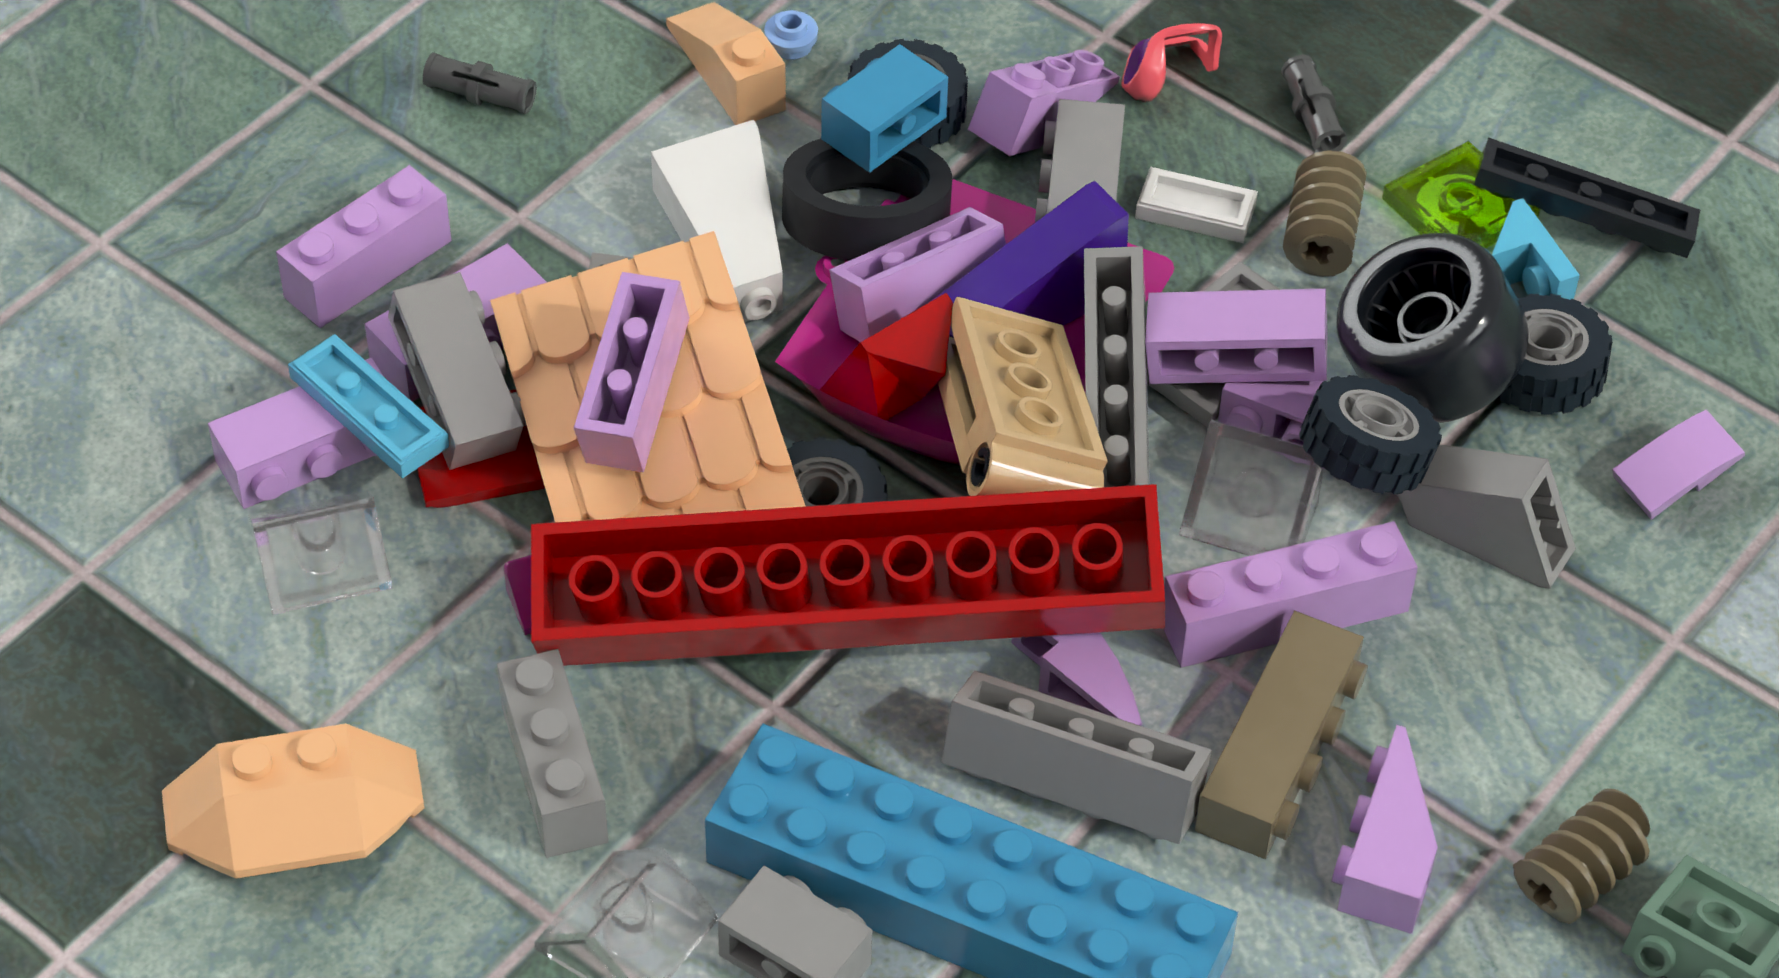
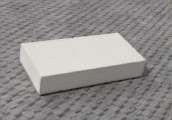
(1196, 204)

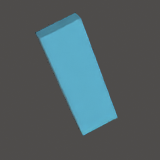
(368, 405)

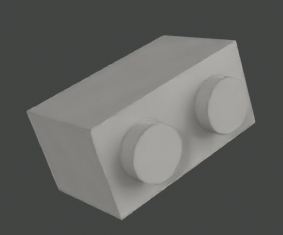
(790, 933)

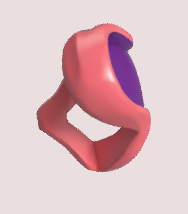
(1146, 63)

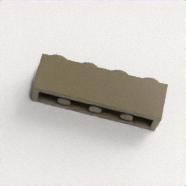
(1280, 734)

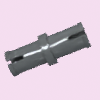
(449, 75)
(1313, 104)

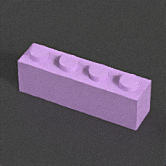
(1252, 598)

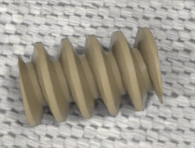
(1324, 213)
(1585, 856)

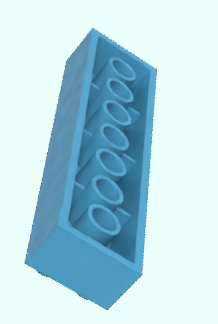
(954, 874)

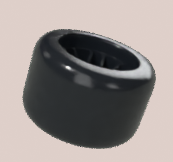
(1434, 323)

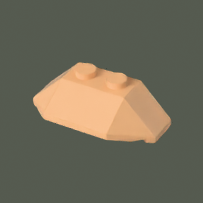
(292, 800)

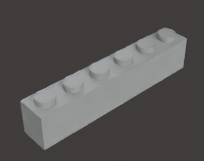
(1117, 360)

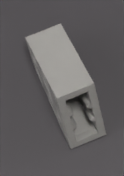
(1494, 509)

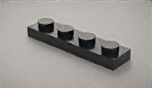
(1587, 198)

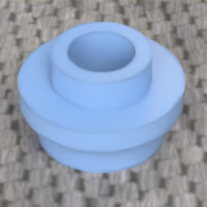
(791, 33)

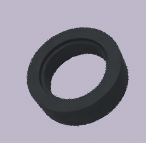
(854, 230)

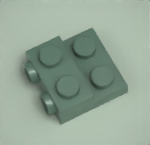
(1704, 928)

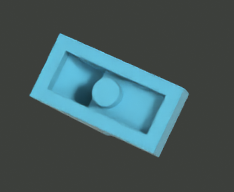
(1532, 256)

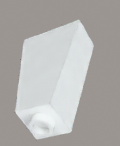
(723, 188)

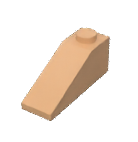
(733, 61)

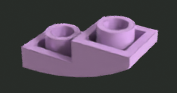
(1677, 462)

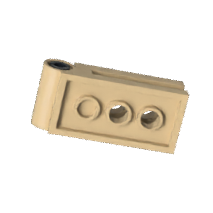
(1017, 404)

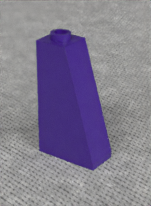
(1044, 265)

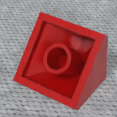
(896, 363)

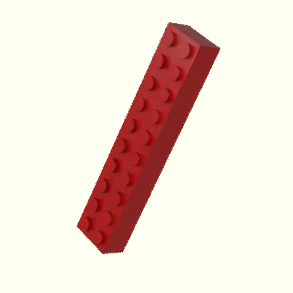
(848, 575)

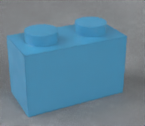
(884, 107)

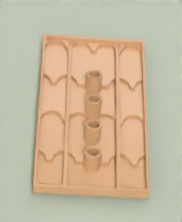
(717, 426)

